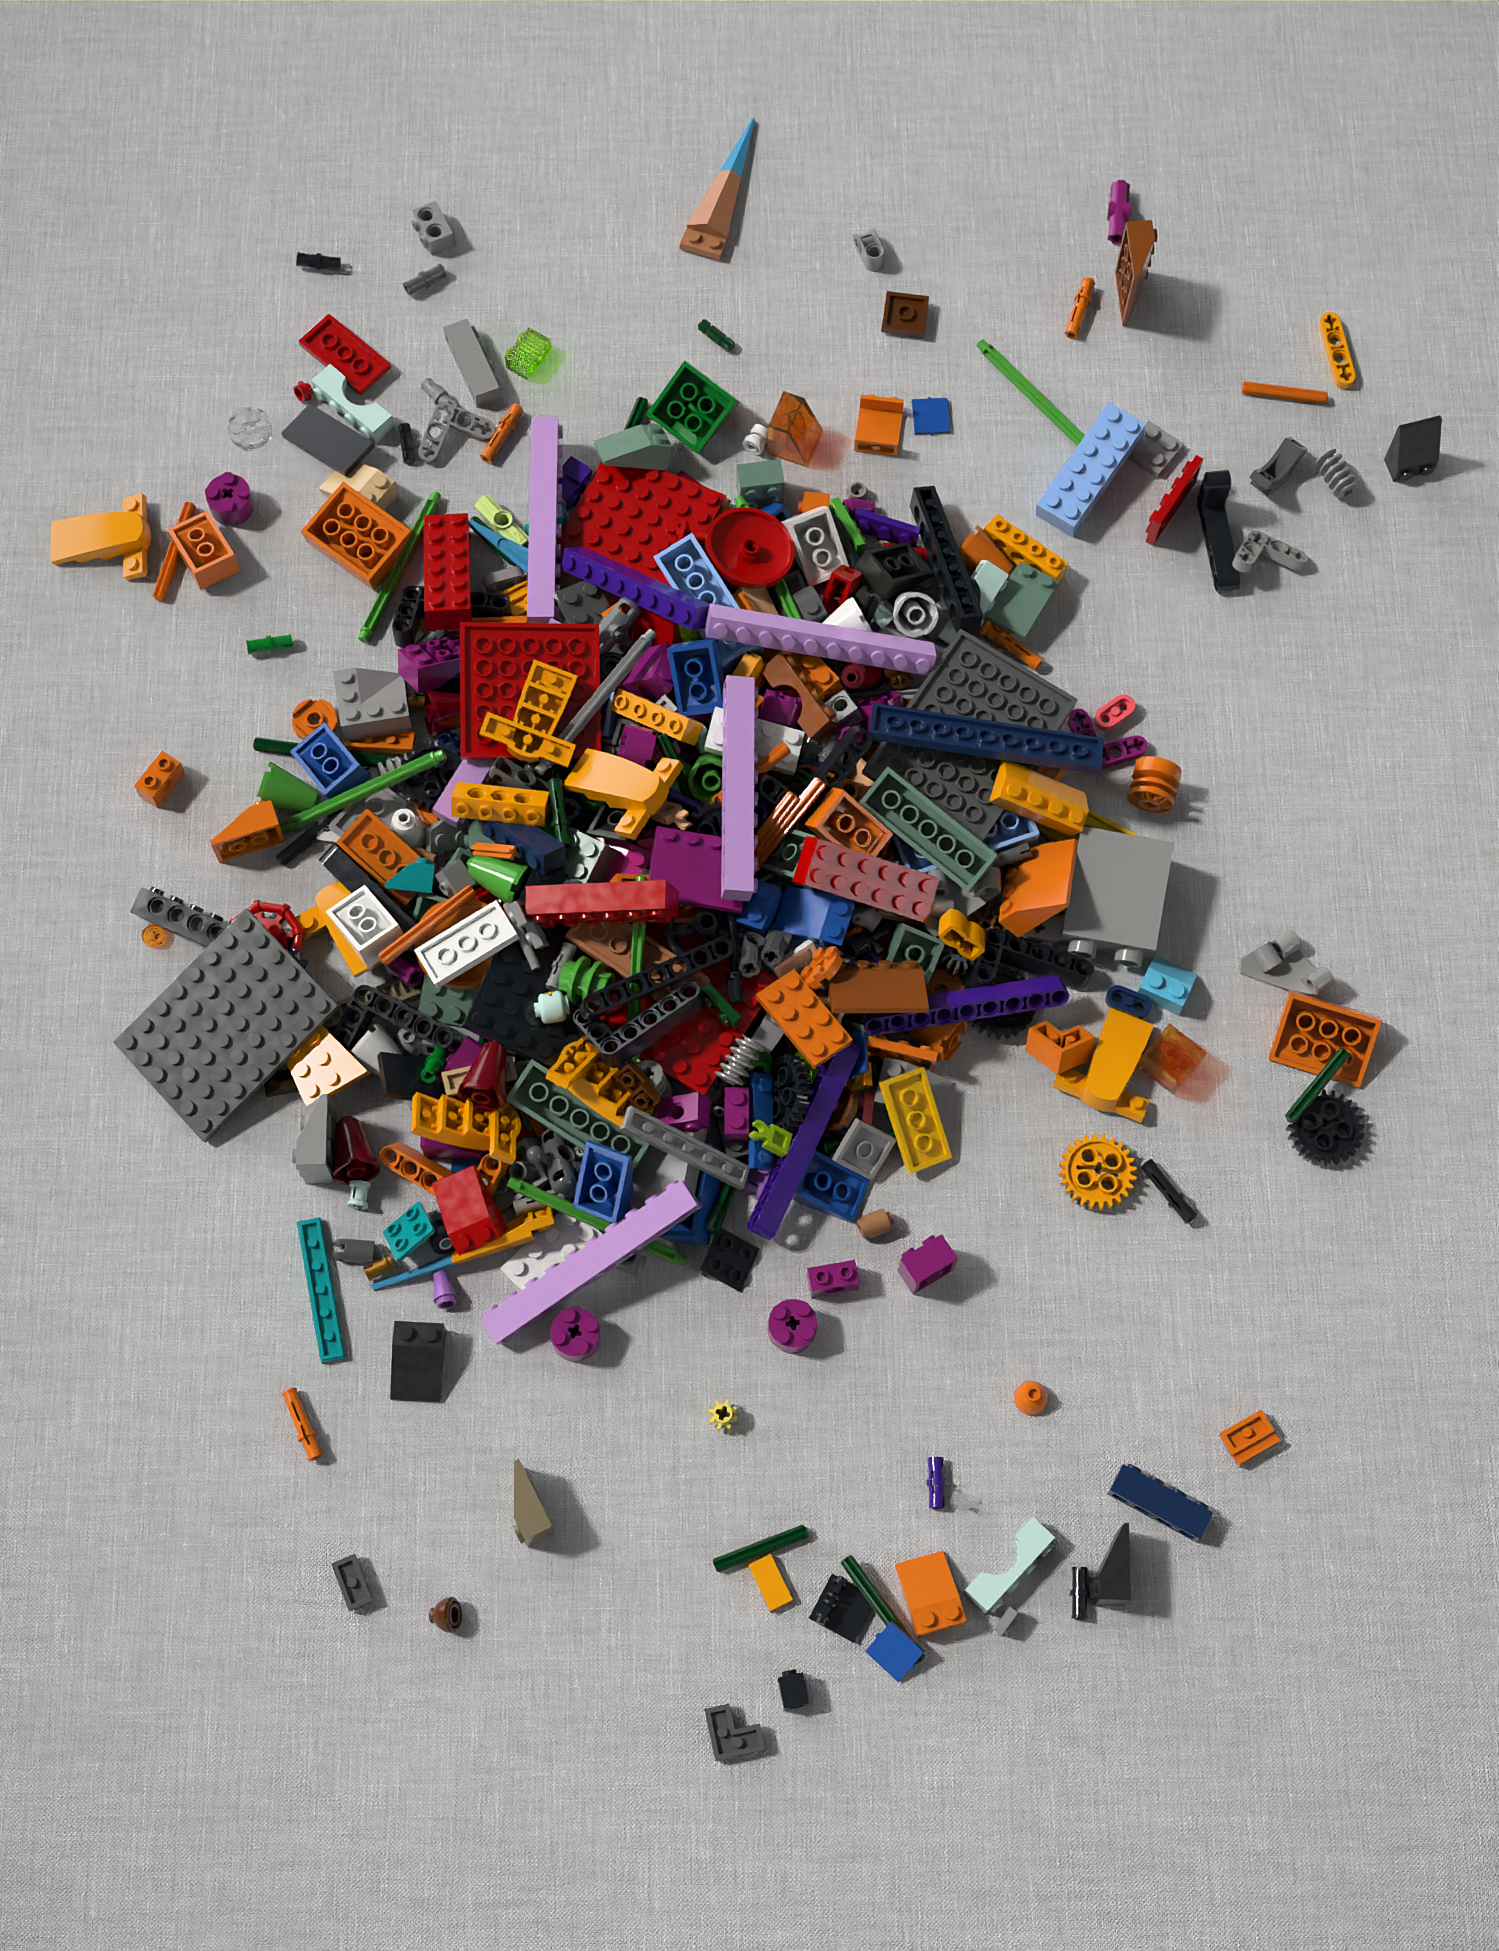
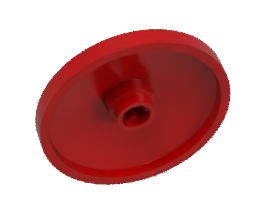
(749, 548)

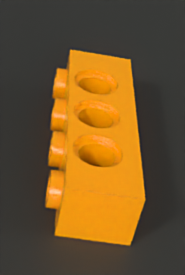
(1021, 547)
(656, 716)
(500, 804)

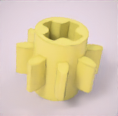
(718, 1410)

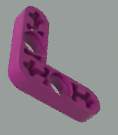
(1089, 730)

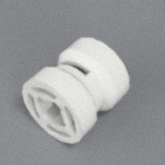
(755, 441)

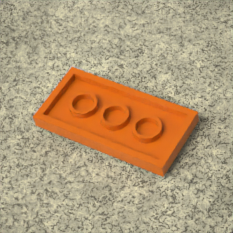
(378, 851)
(804, 1018)

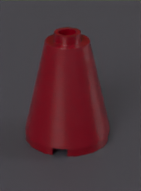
(862, 676)
(442, 711)
(486, 1079)
(353, 1153)

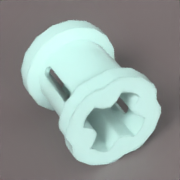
(358, 1194)

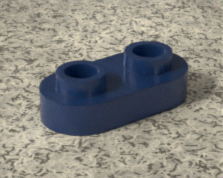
(1128, 1001)

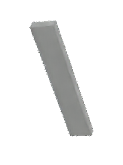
(685, 1147)

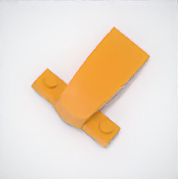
(106, 537)
(536, 718)
(624, 786)
(316, 920)
(1111, 1068)
(591, 1081)
(467, 1127)

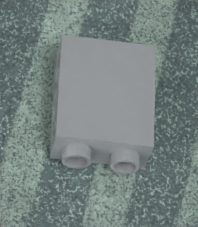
(1116, 896)

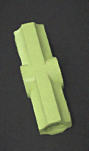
(495, 515)

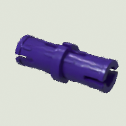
(936, 1483)

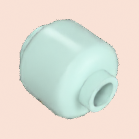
(552, 1007)

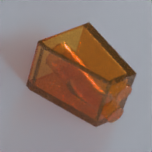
(793, 431)

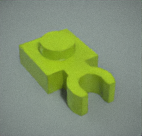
(773, 1137)

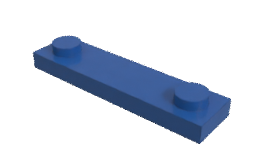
(760, 1109)

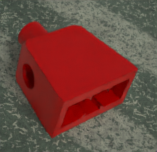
(842, 584)

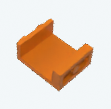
(879, 425)

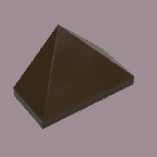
(280, 1084)

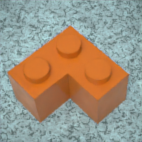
(1059, 1049)

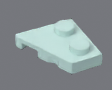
(884, 612)

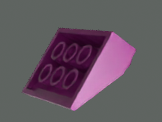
(692, 866)

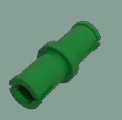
(269, 644)
(434, 1064)

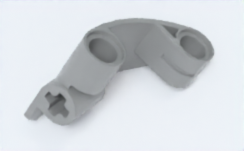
(953, 896)
(1286, 967)

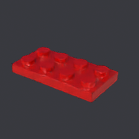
(337, 345)
(1172, 501)

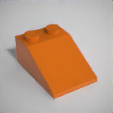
(204, 550)
(848, 824)
(249, 832)
(930, 1594)

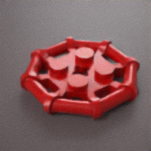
(275, 926)

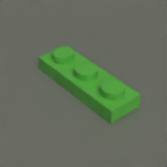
(850, 527)

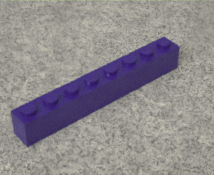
(635, 586)

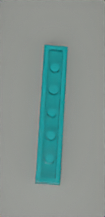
(321, 1290)

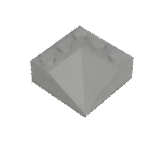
(371, 703)
(316, 1142)

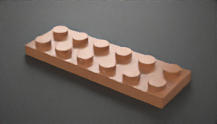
(613, 947)

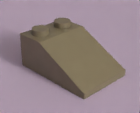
(530, 1517)

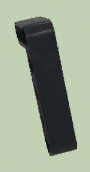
(1216, 529)
(411, 610)
(832, 762)
(1027, 956)
(395, 1015)
(644, 1029)

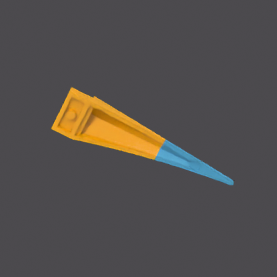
(519, 1232)

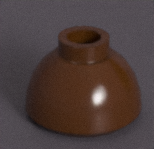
(447, 1615)

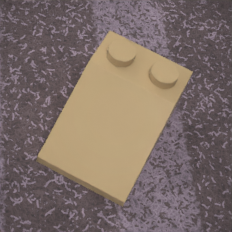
(367, 481)

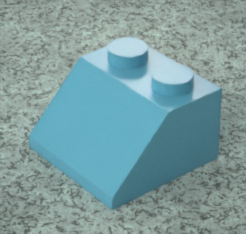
(1167, 985)

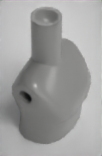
(866, 917)

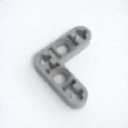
(452, 421)
(1267, 547)

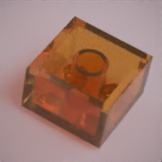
(1171, 1059)

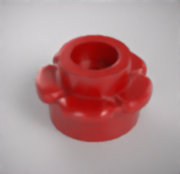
(303, 391)

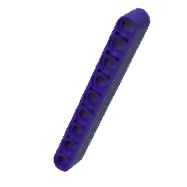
(973, 1005)
(790, 1169)

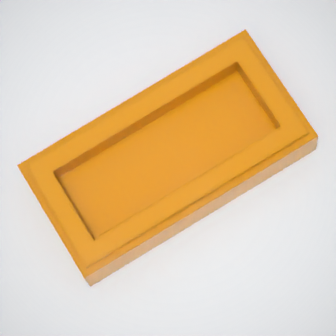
(770, 1582)

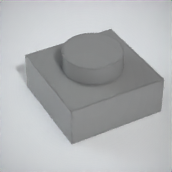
(1007, 1622)

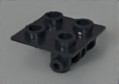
(729, 1259)
(841, 1608)

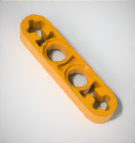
(1337, 350)

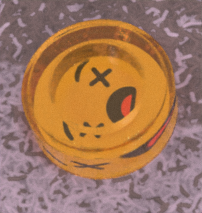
(153, 935)

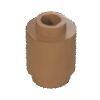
(875, 1223)

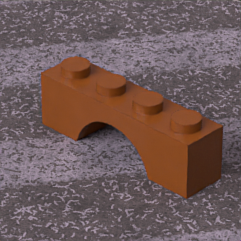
(816, 717)

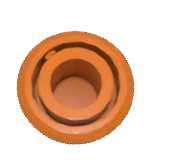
(1031, 1397)

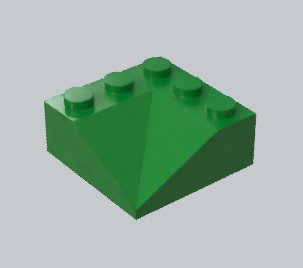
(692, 407)

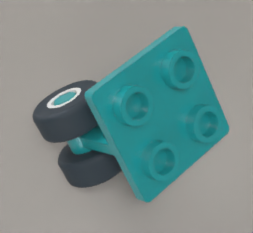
(413, 1229)

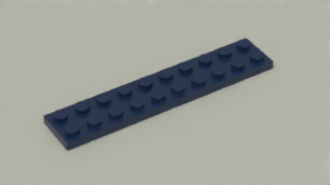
(986, 738)

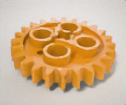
(1100, 1151)

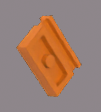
(1249, 1437)

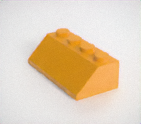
(1039, 798)

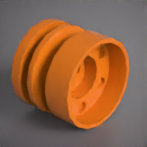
(1154, 784)

